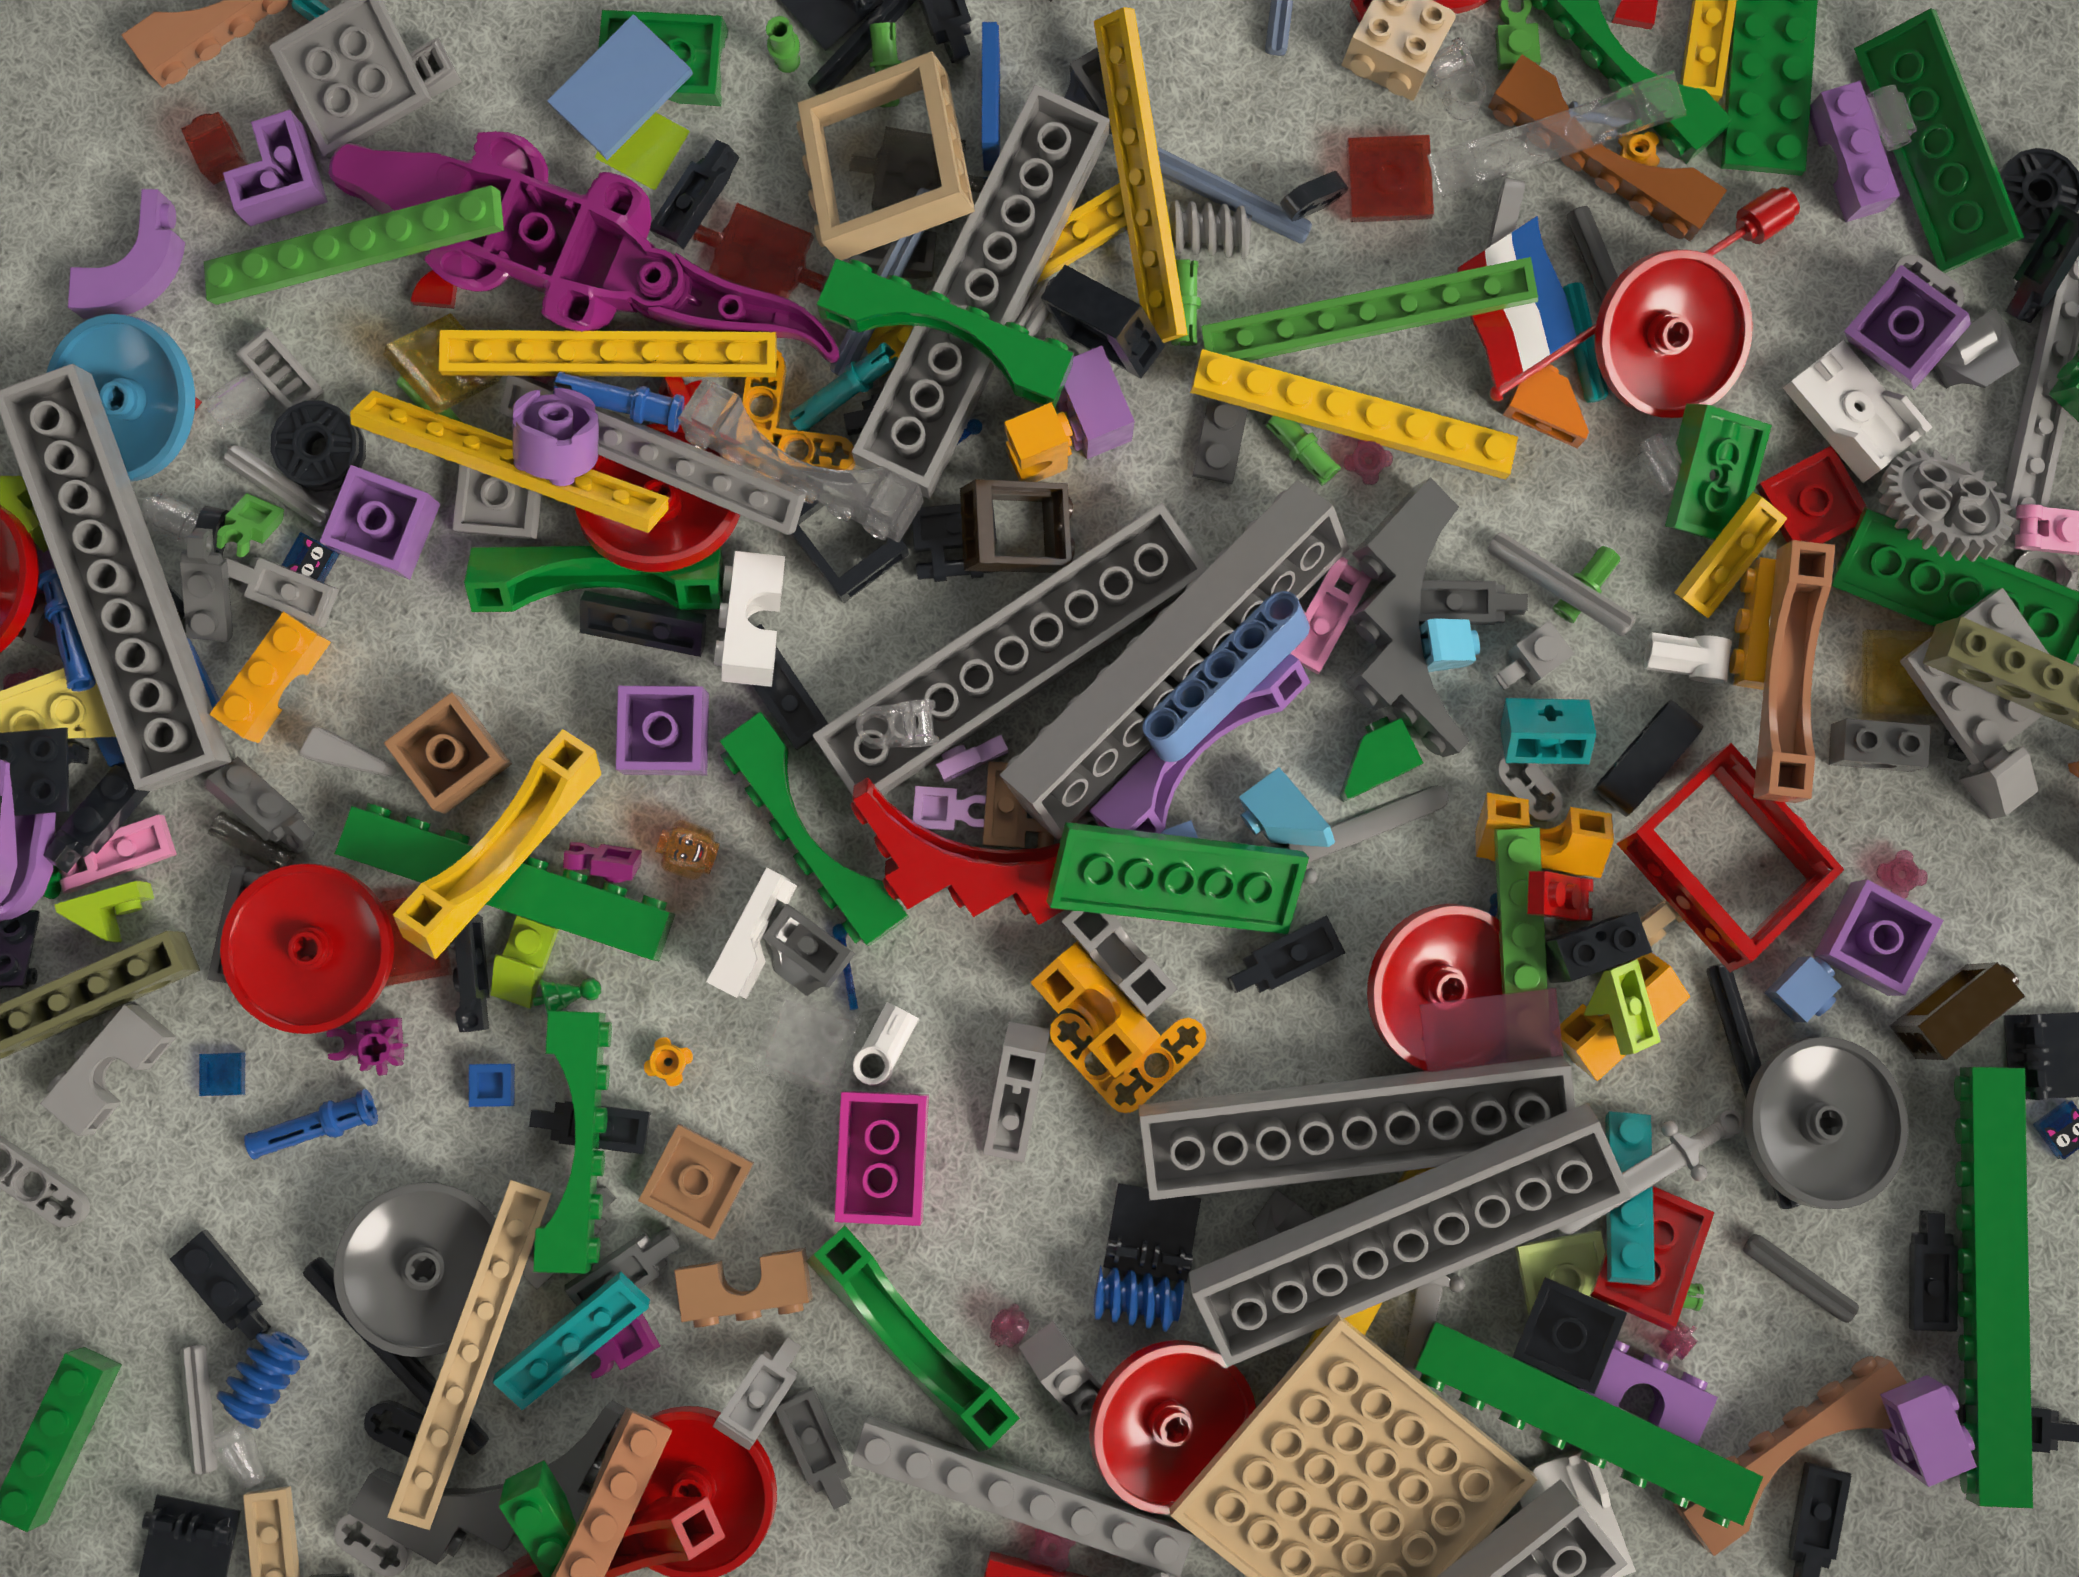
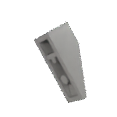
(1016, 1091)

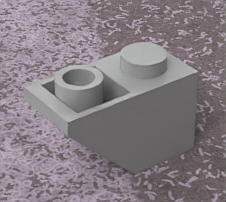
(2001, 781)
(1062, 1370)

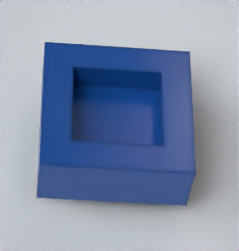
(491, 1085)

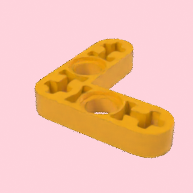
(769, 424)
(1106, 1082)

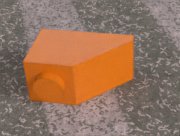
(1548, 406)

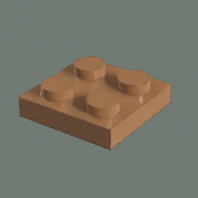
(696, 1181)

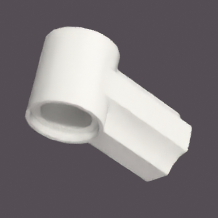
(1699, 657)
(887, 1041)

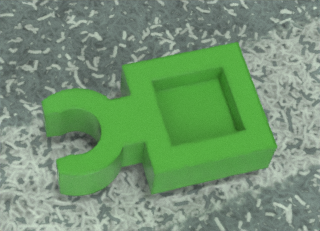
(1516, 36)
(249, 521)

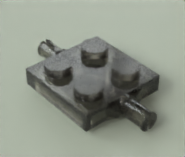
(904, 166)

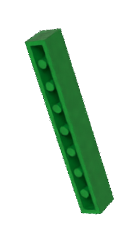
(529, 892)
(1588, 1423)

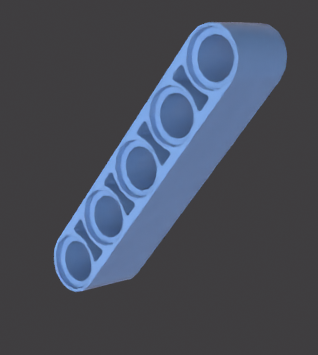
(1226, 676)

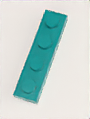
(1631, 1223)
(571, 1340)

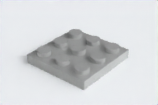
(350, 73)
(1972, 715)

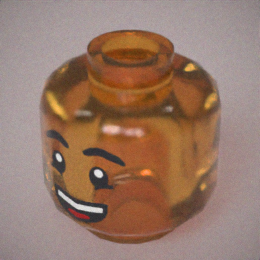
(687, 849)

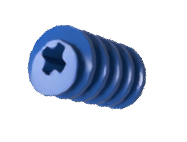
(1138, 1298)
(262, 1378)

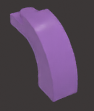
(140, 274)

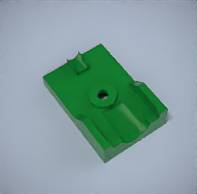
(692, 38)
(1721, 443)

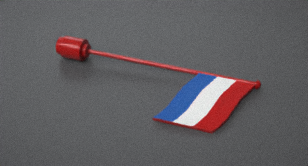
(1536, 334)

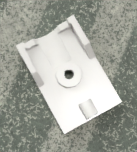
(1863, 438)
(743, 954)
(1590, 1490)

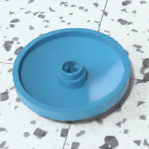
(140, 384)

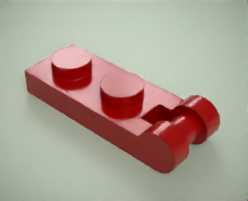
(1559, 896)

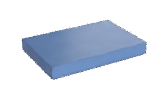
(620, 87)

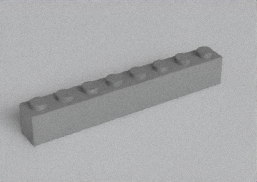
(1022, 1495)

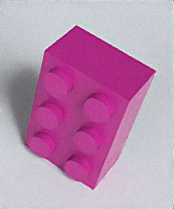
(881, 1158)

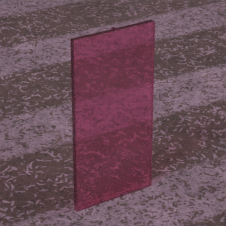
(1491, 1030)

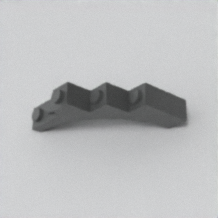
(1389, 618)
(478, 1508)

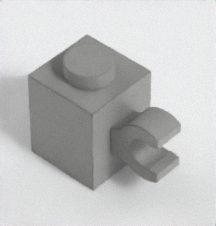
(1535, 656)

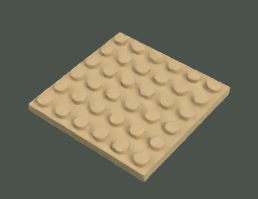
(1351, 1473)

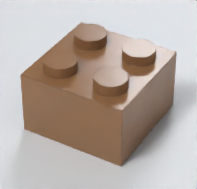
(447, 753)

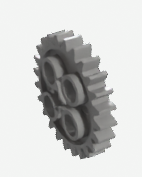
(1962, 520)

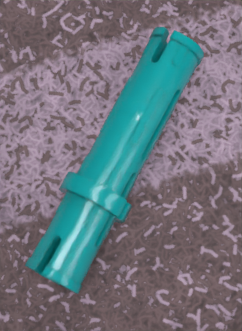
(856, 378)

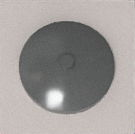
(1826, 1123)
(411, 1266)

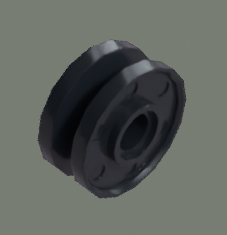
(2049, 177)
(300, 428)

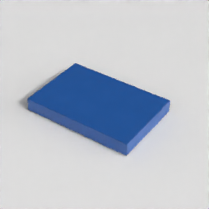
(990, 94)

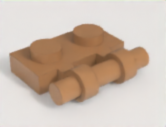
(1004, 816)

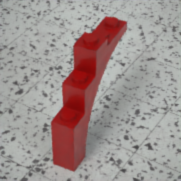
(928, 863)
(657, 1534)

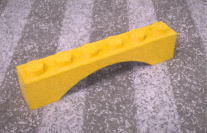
(452, 898)

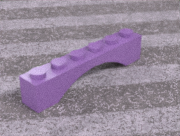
(1146, 791)

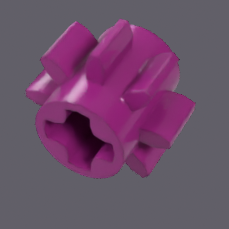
(366, 1044)

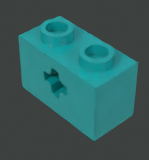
(1547, 731)

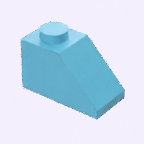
(1448, 643)
(1284, 813)

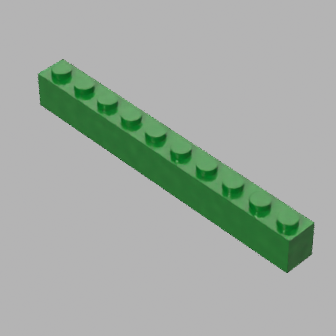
(1994, 1285)

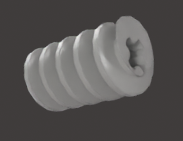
(1210, 228)

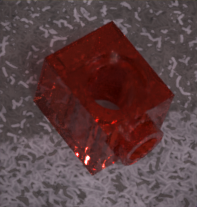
(213, 146)

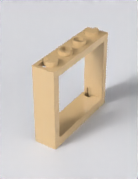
(907, 216)

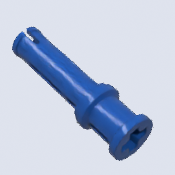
(639, 404)
(72, 652)
(332, 1120)

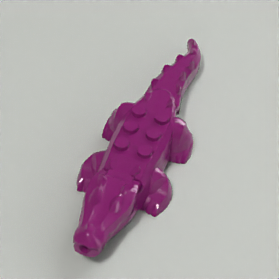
(573, 247)

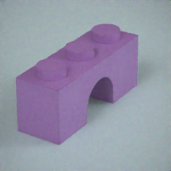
(1864, 174)
(1679, 1404)

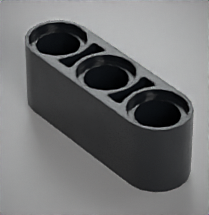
(1648, 758)

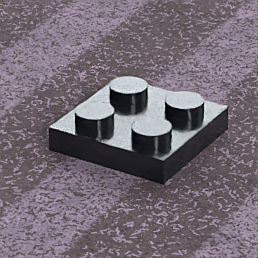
(1570, 1335)

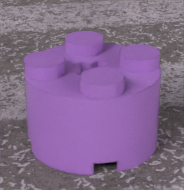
(555, 435)

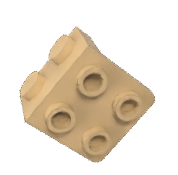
(1398, 43)

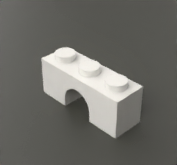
(754, 586)

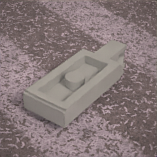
(284, 589)
(758, 1395)

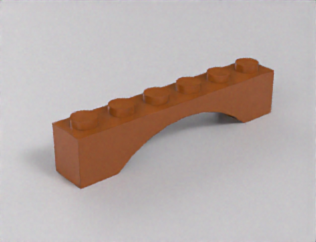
(1674, 196)

